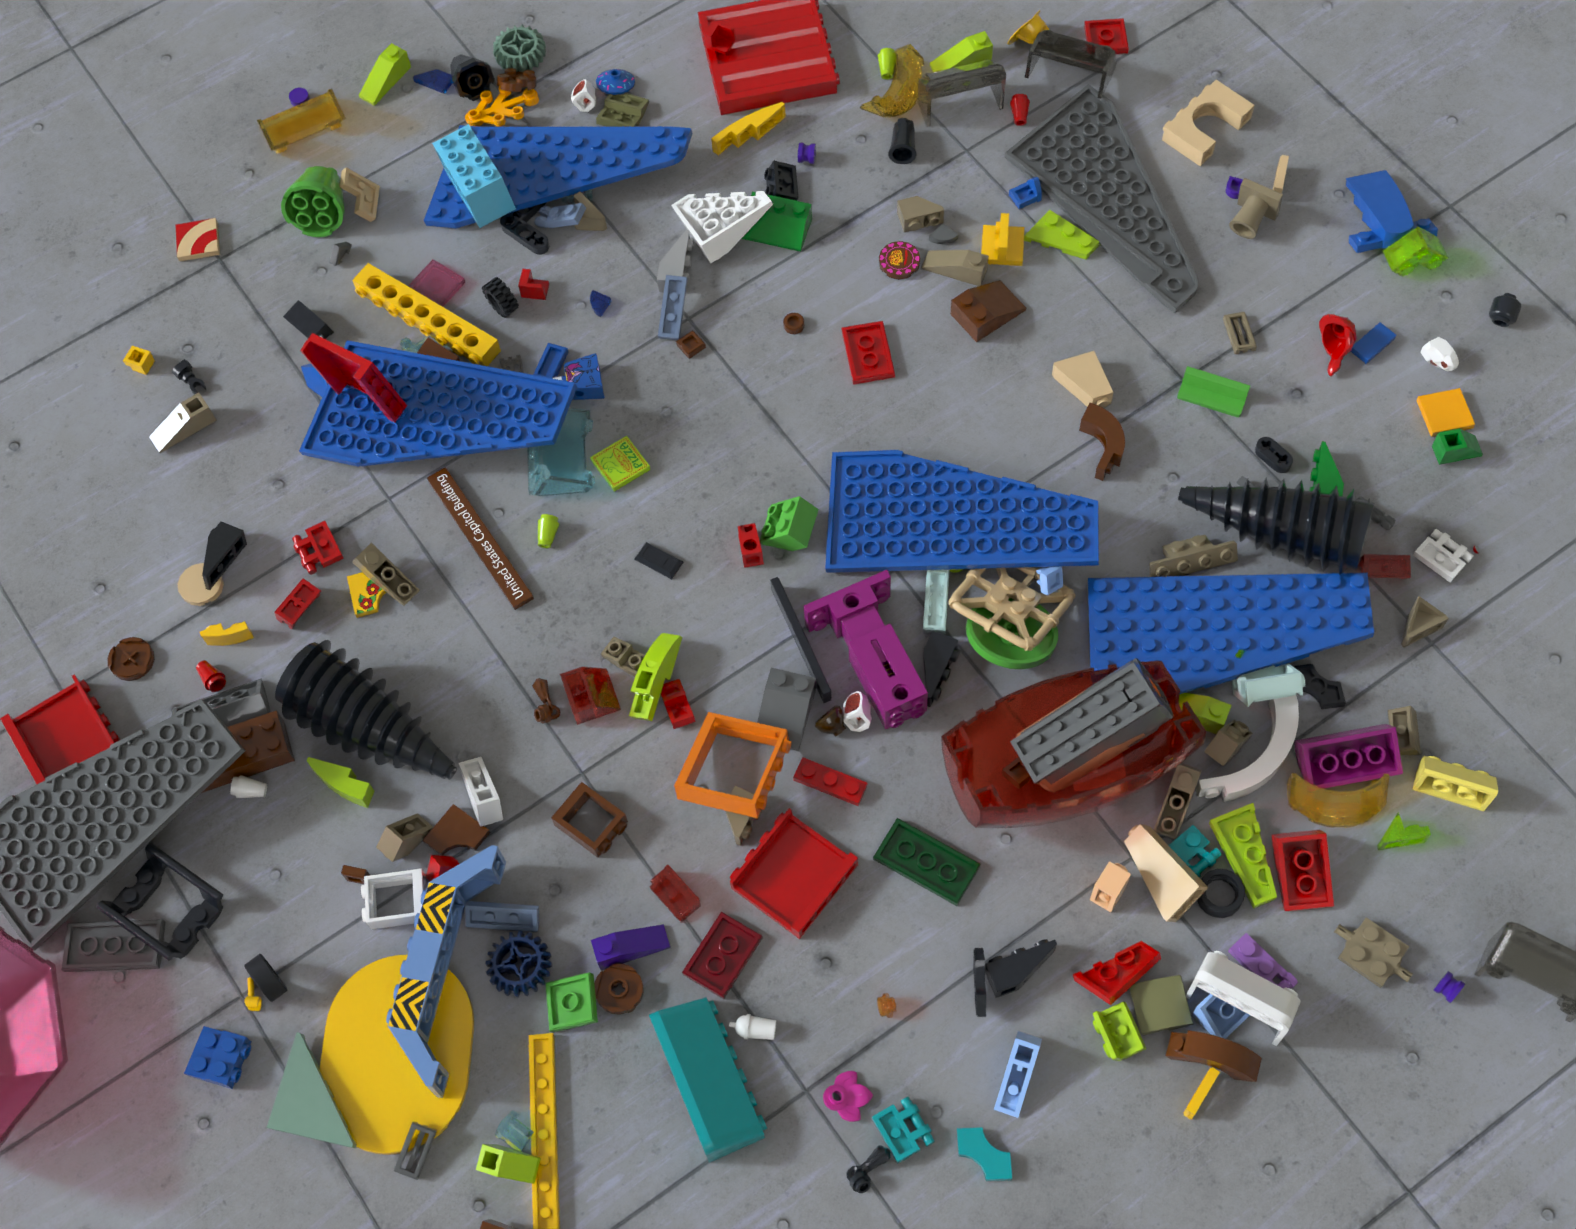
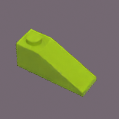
(968, 51)
(385, 74)
(1210, 711)

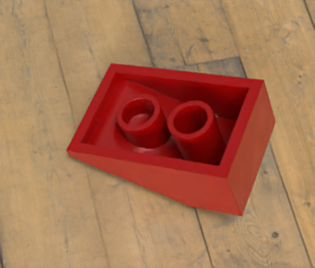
(1303, 869)

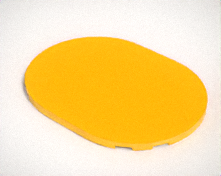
(372, 1074)

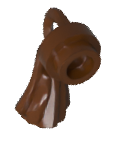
(543, 712)

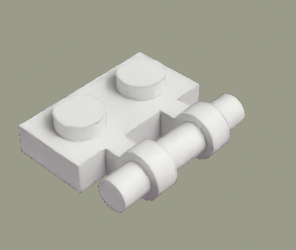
(1440, 559)

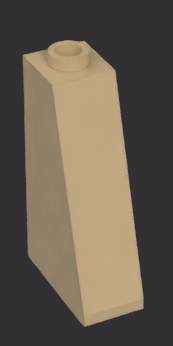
(1164, 872)

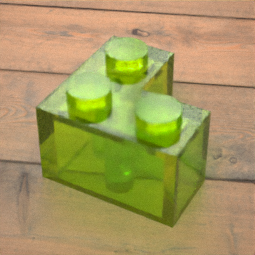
(1415, 249)

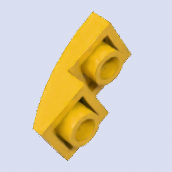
(219, 636)

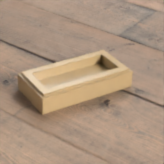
(1280, 173)

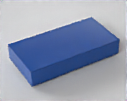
(1373, 342)
(551, 361)

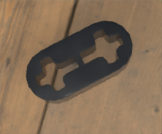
(1273, 455)

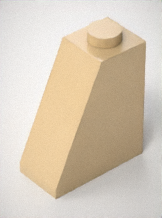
(1084, 379)

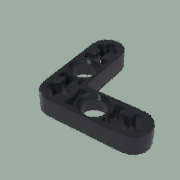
(520, 225)

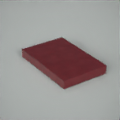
(722, 955)

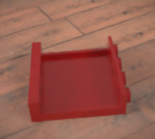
(344, 368)
(60, 731)
(792, 874)

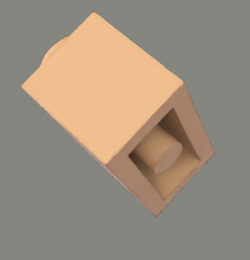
(1110, 886)

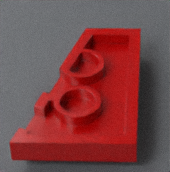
(1117, 975)

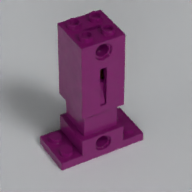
(873, 648)

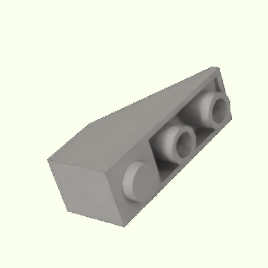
(676, 260)

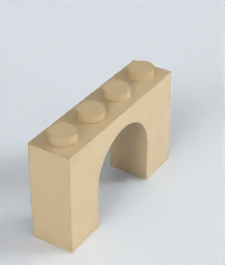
(1213, 101)

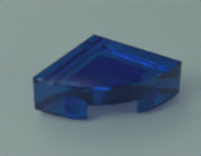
(599, 302)

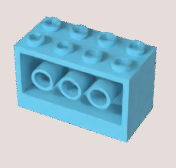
(474, 176)

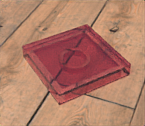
(437, 283)

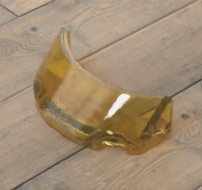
(904, 86)
(1337, 807)

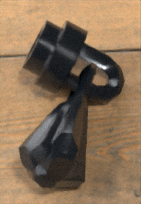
(860, 1180)

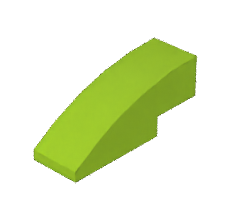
(342, 781)

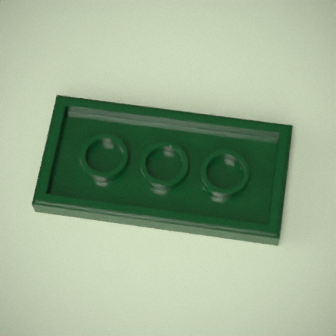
(927, 861)

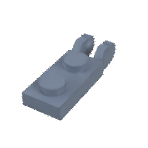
(560, 216)

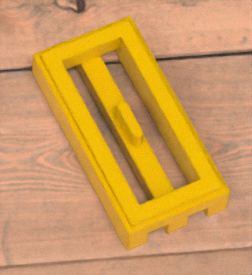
(1201, 1093)

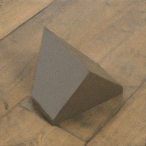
(1422, 621)

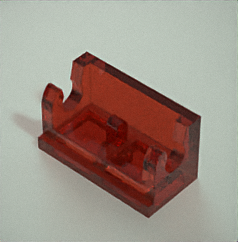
(1386, 566)
(674, 893)

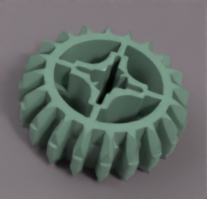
(531, 48)

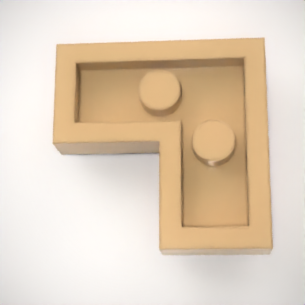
(365, 192)

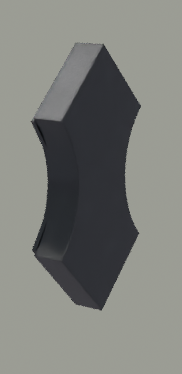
(1326, 692)
(979, 982)

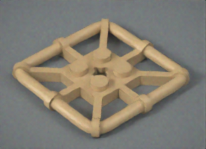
(1014, 612)

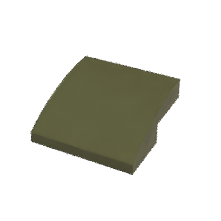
(622, 111)
(1161, 1004)

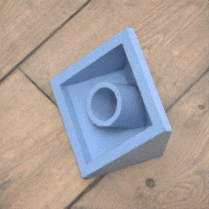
(1218, 1016)

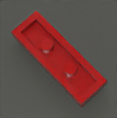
(830, 781)

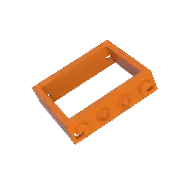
(737, 728)

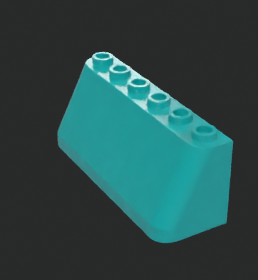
(708, 1077)

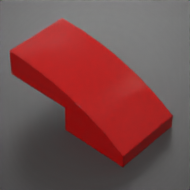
(677, 704)

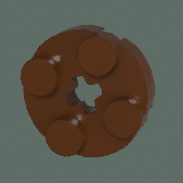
(515, 81)
(610, 978)

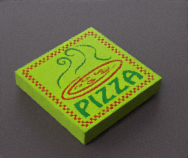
(620, 463)

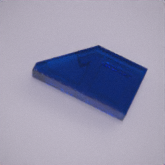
(434, 80)

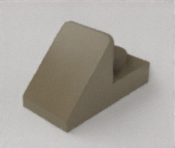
(592, 217)

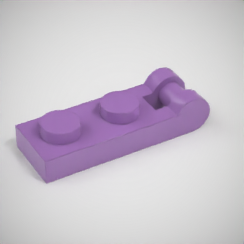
(1258, 961)

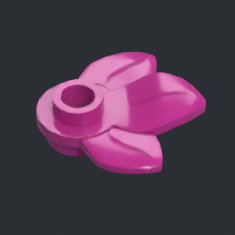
(851, 1096)

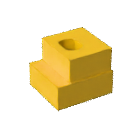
(139, 360)

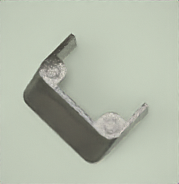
(1075, 53)
(961, 80)
(1535, 960)

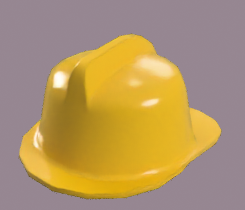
(1030, 30)

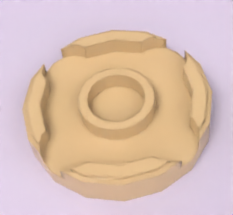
(193, 589)

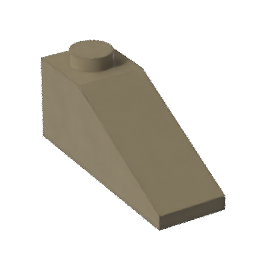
(958, 264)

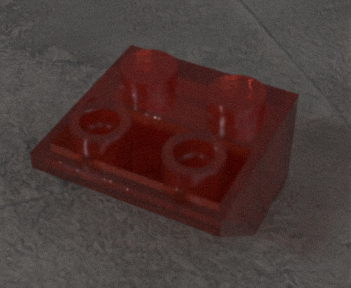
(590, 693)

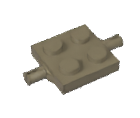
(1373, 952)

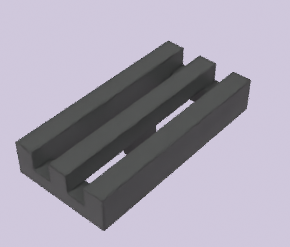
(423, 1129)

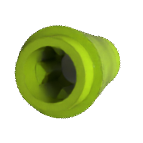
(887, 61)
(547, 530)

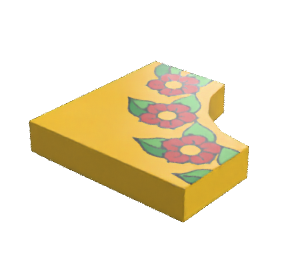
(364, 594)

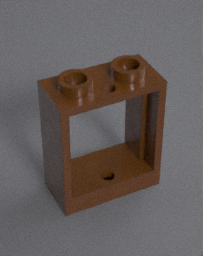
(574, 804)

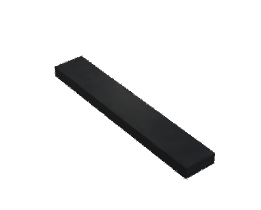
(800, 639)

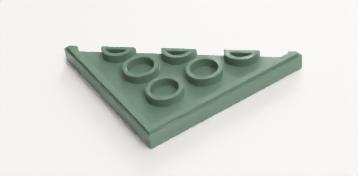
(306, 1102)

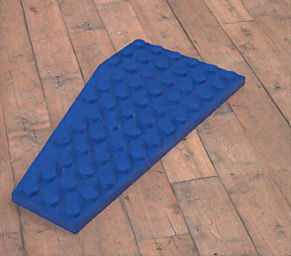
(941, 516)
(1205, 620)

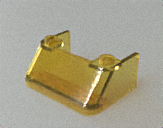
(301, 121)

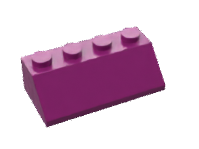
(1349, 756)

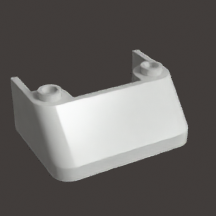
(1247, 992)

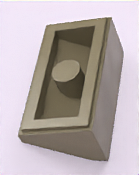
(1407, 729)

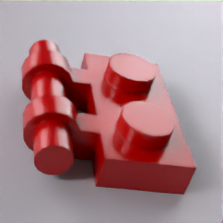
(324, 545)

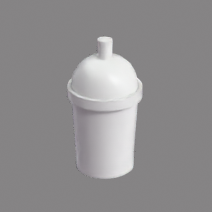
(754, 1027)

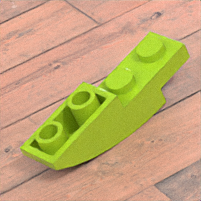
(650, 677)

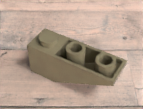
(183, 422)
(385, 574)
(1177, 800)

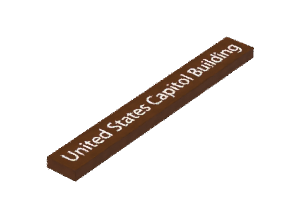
(480, 538)

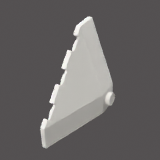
(720, 221)

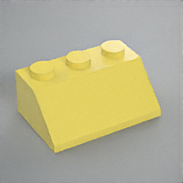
(1455, 783)

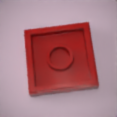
(1108, 33)

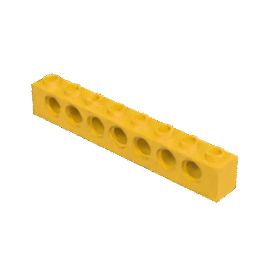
(426, 315)

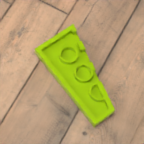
(1242, 844)

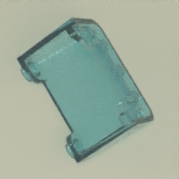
(562, 466)

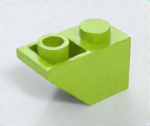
(508, 1163)

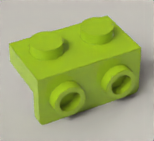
(1118, 1032)

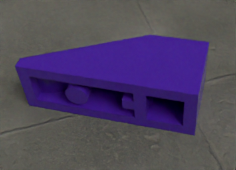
(629, 945)

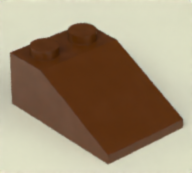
(985, 309)

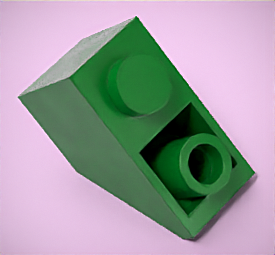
(1455, 446)

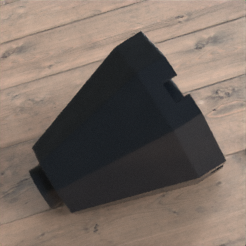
(471, 76)

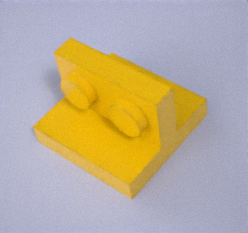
(1003, 242)

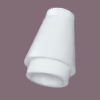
(247, 788)

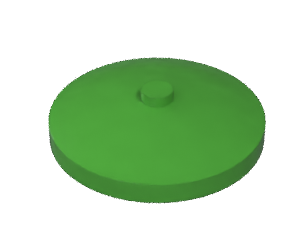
(1003, 652)

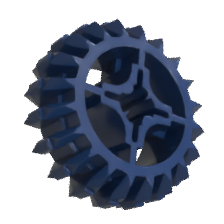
(528, 961)

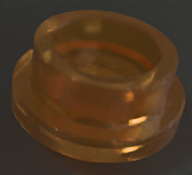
(886, 1005)

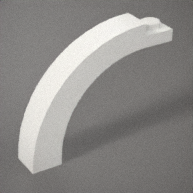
(1284, 728)

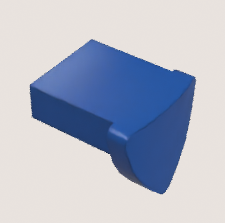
(1026, 193)

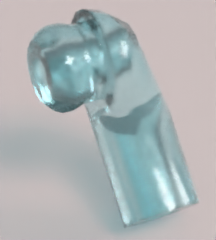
(410, 346)

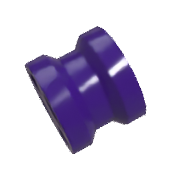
(806, 153)
(1449, 987)

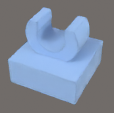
(1050, 579)

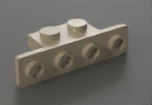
(1193, 556)

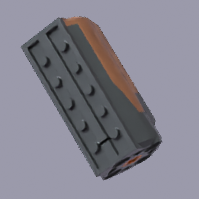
(1093, 727)

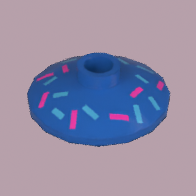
(615, 81)

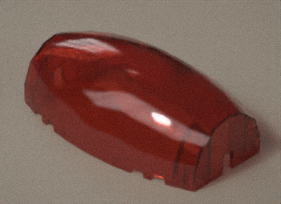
(982, 747)

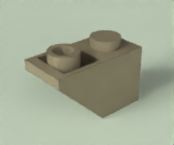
(918, 213)
(1228, 741)
(740, 823)

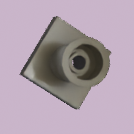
(1256, 203)

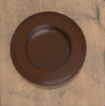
(793, 323)

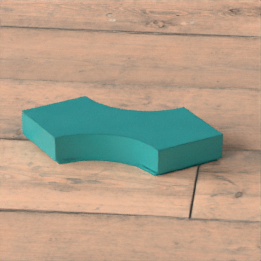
(975, 1146)

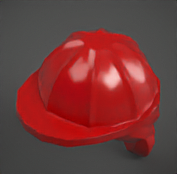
(1338, 339)

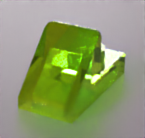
(1396, 836)

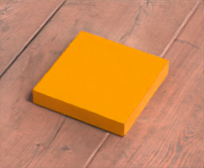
(1445, 411)

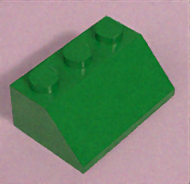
(782, 224)

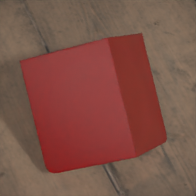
(719, 37)
(531, 287)
(439, 865)

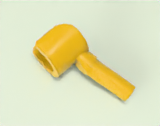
(253, 1002)

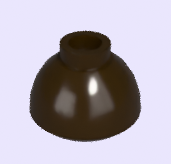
(831, 721)

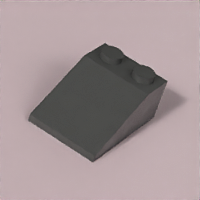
(788, 703)

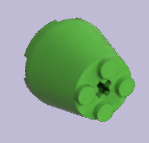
(315, 202)

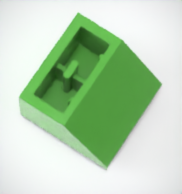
(789, 524)

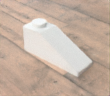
(481, 791)

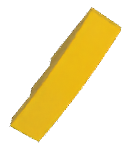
(749, 126)

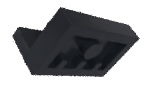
(781, 180)

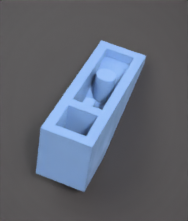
(1018, 1074)

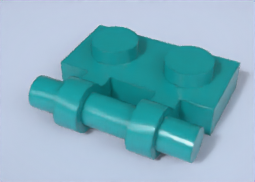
(1193, 843)
(897, 1135)

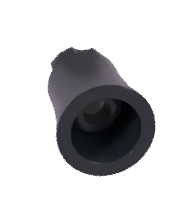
(903, 142)

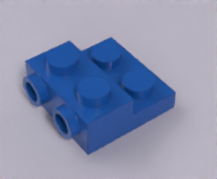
(218, 1057)

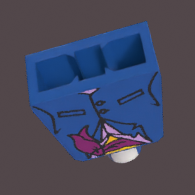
(586, 376)

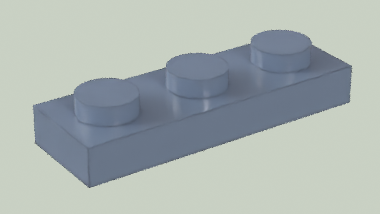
(672, 307)
(502, 916)

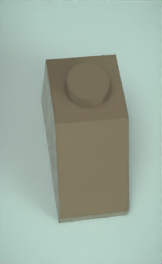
(403, 837)

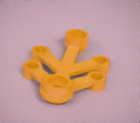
(480, 115)

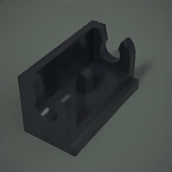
(306, 321)

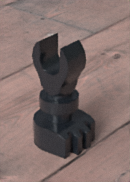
(183, 372)

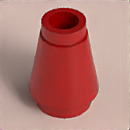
(1020, 107)
(211, 677)

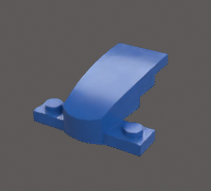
(1382, 211)

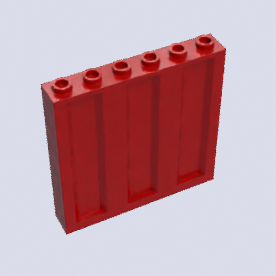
(775, 54)

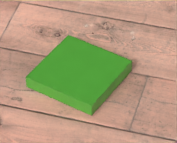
(571, 1002)

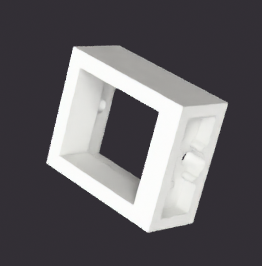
(368, 891)

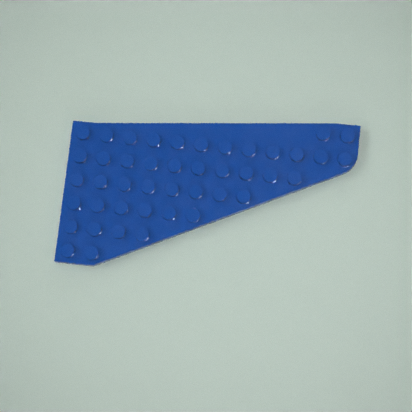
(560, 162)

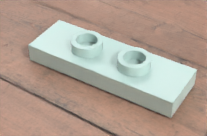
(936, 601)

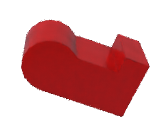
(750, 545)

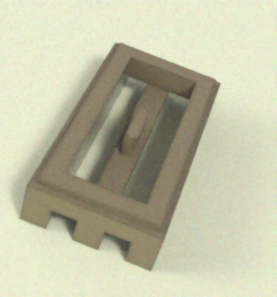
(1243, 346)

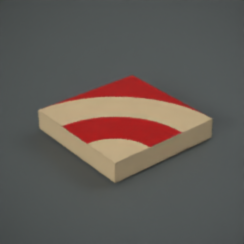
(197, 239)

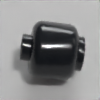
(1505, 310)

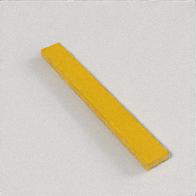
(544, 1125)

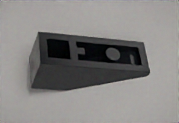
(222, 548)

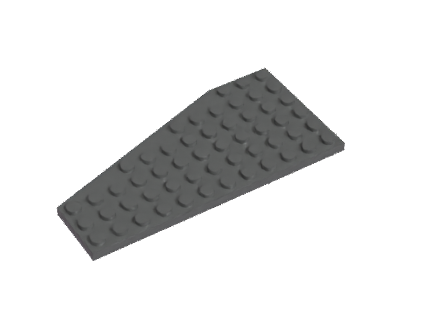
(97, 814)

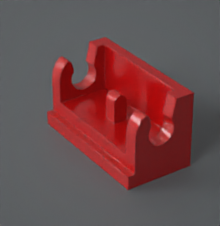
(297, 603)

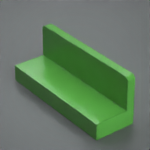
(1213, 392)

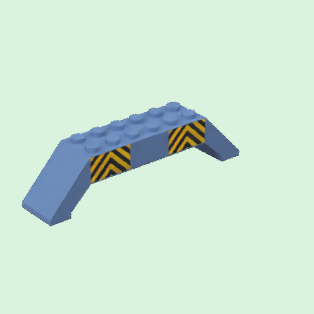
(430, 957)

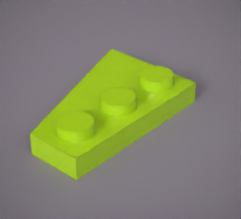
(1059, 233)

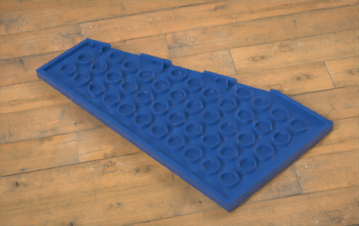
(448, 411)

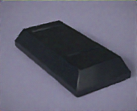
(658, 560)

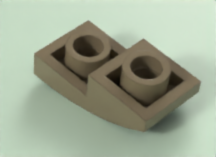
(623, 656)

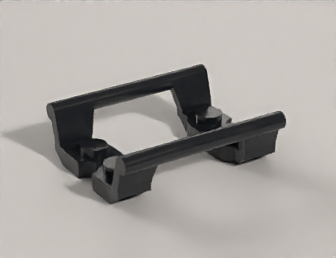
(148, 880)

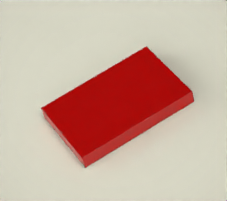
(868, 352)

